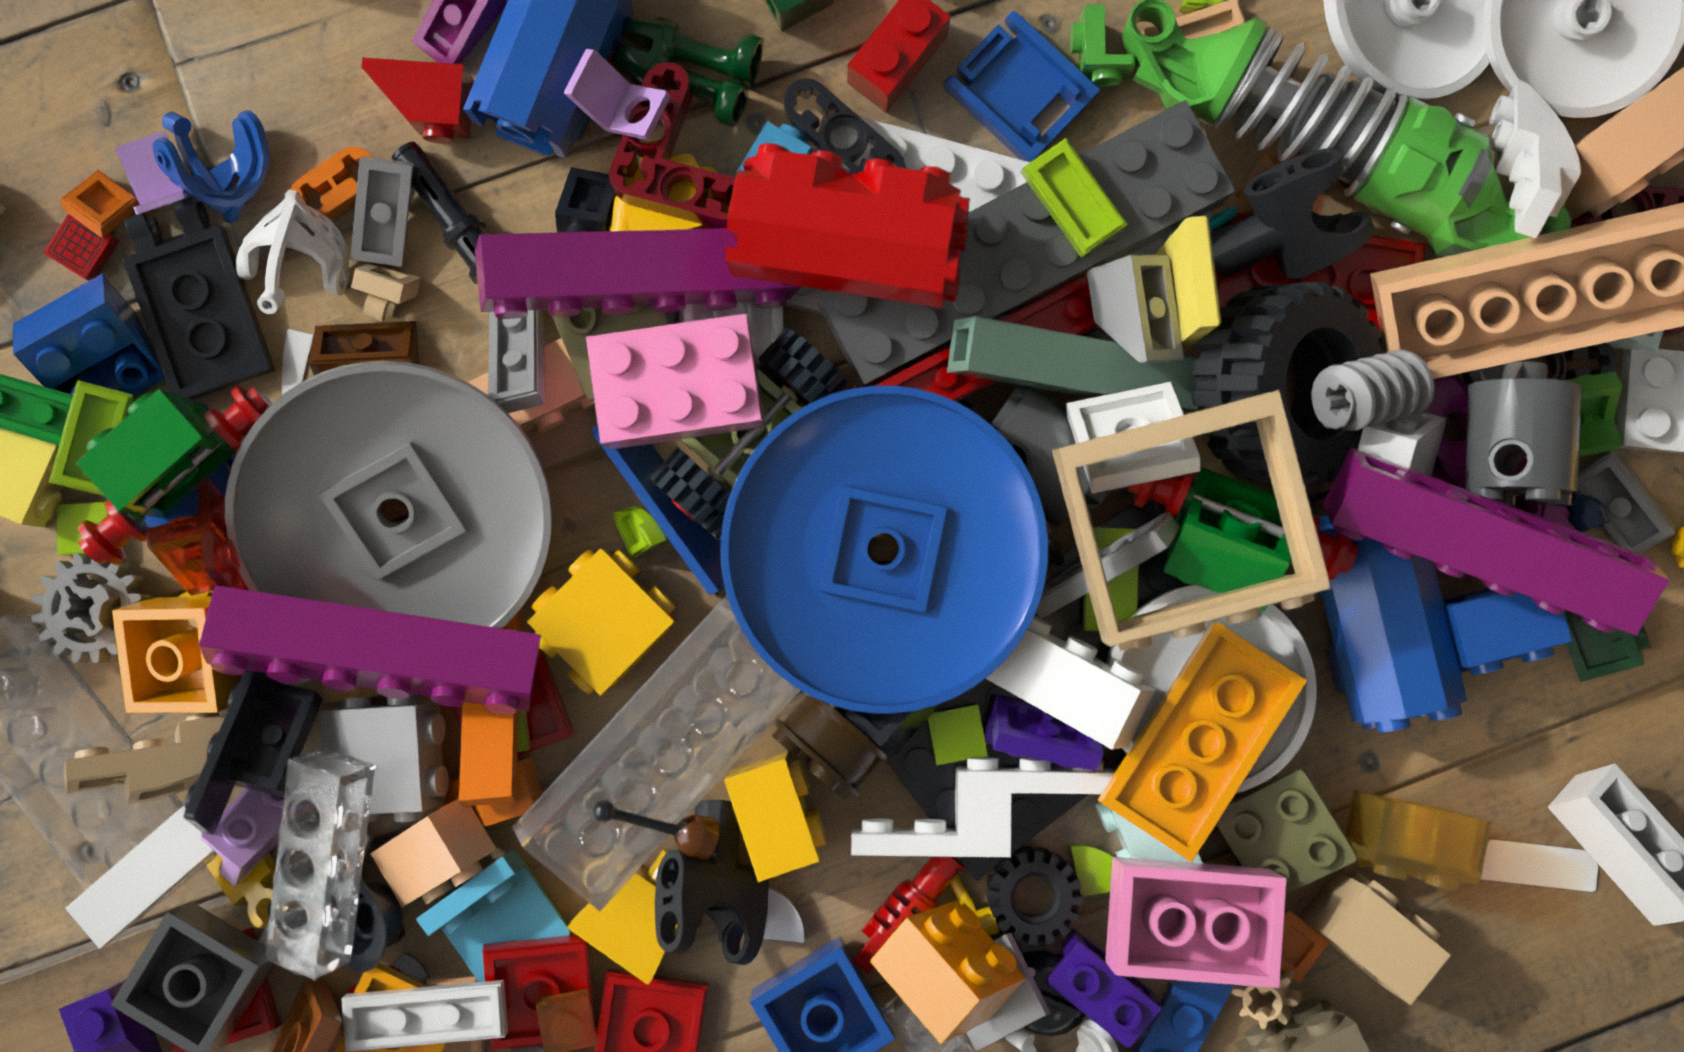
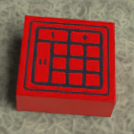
(80, 248)

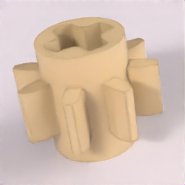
(1269, 1006)

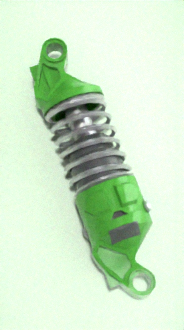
(1399, 152)

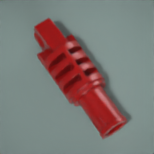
(904, 901)

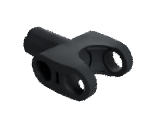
(1285, 220)
(715, 887)

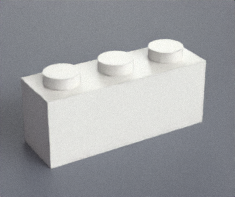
(1075, 685)
(1626, 840)

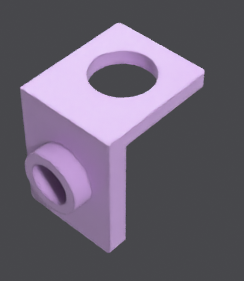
(610, 97)
(146, 178)

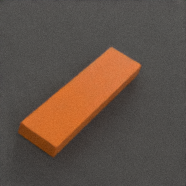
(489, 751)

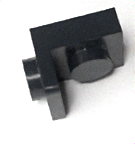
(585, 202)

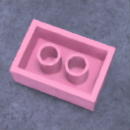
(675, 381)
(1195, 922)

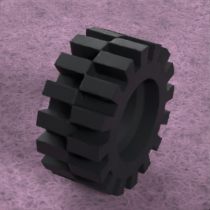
(1048, 923)

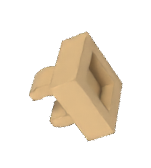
(385, 289)

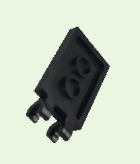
(195, 303)

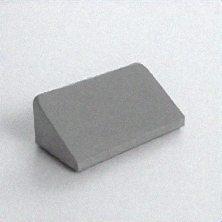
(1634, 513)

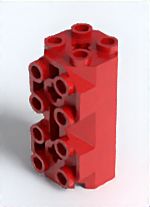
(848, 233)

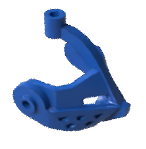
(211, 187)

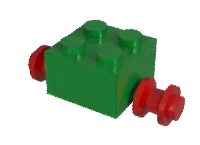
(157, 460)
(1231, 532)

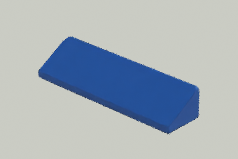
(691, 540)

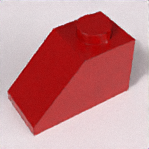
(426, 95)

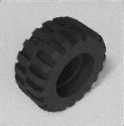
(1251, 357)

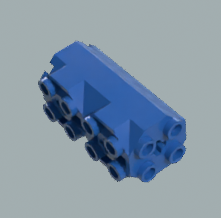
(532, 64)
(1391, 639)

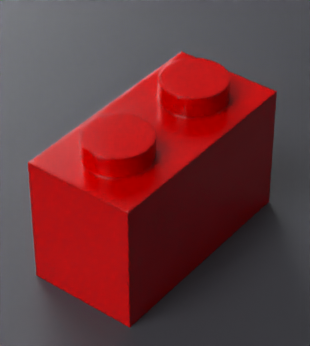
(897, 51)

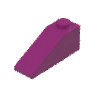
(455, 27)

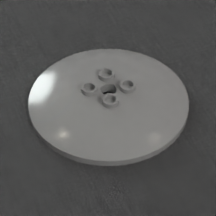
(380, 430)

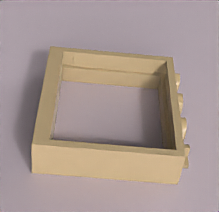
(1237, 604)

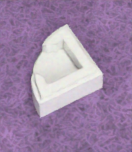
(783, 919)

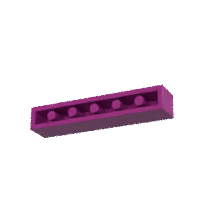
(614, 273)
(1494, 543)
(369, 649)

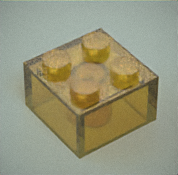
(1417, 838)

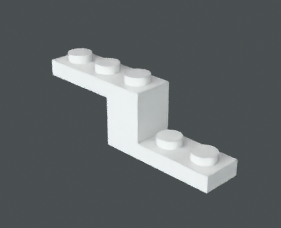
(980, 810)

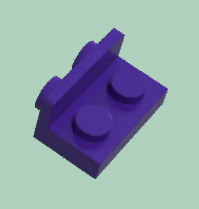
(1030, 732)
(1114, 1002)

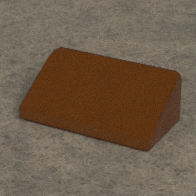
(363, 342)

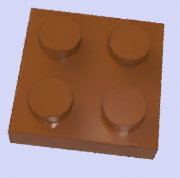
(311, 1022)

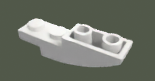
(1535, 154)

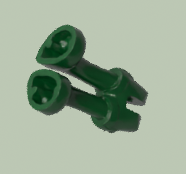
(669, 44)

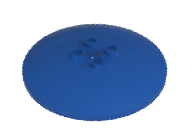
(963, 566)

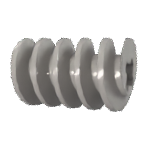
(1372, 390)

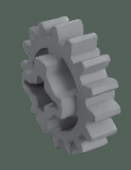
(69, 601)

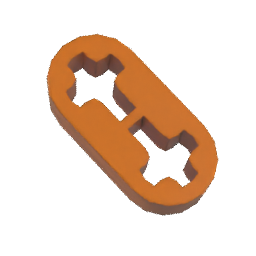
(328, 176)

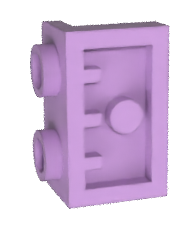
(246, 833)

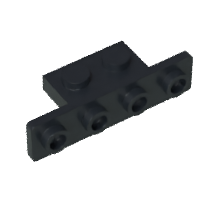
(252, 749)

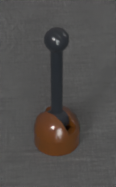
(693, 834)

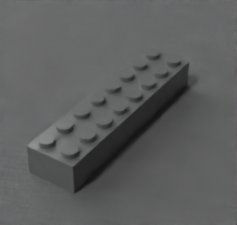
(1019, 253)

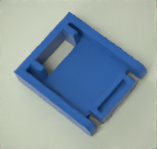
(1015, 83)

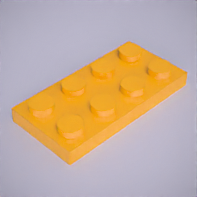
(1202, 740)

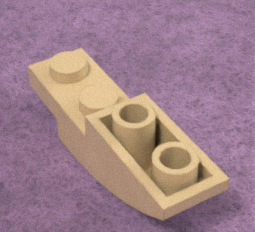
(151, 767)

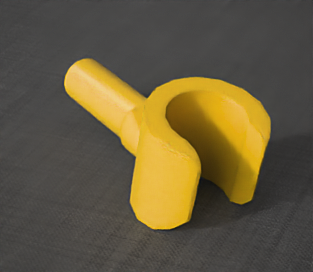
(985, 915)

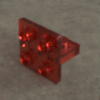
(198, 546)

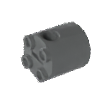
(1520, 419)
(1034, 428)

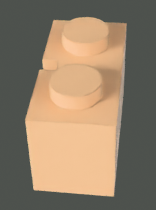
(432, 852)

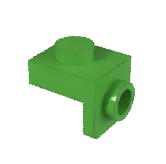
(1088, 41)
(1597, 410)

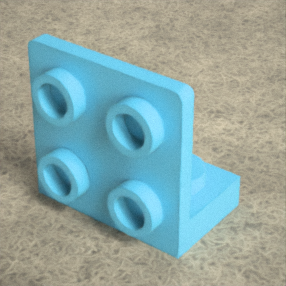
(495, 907)

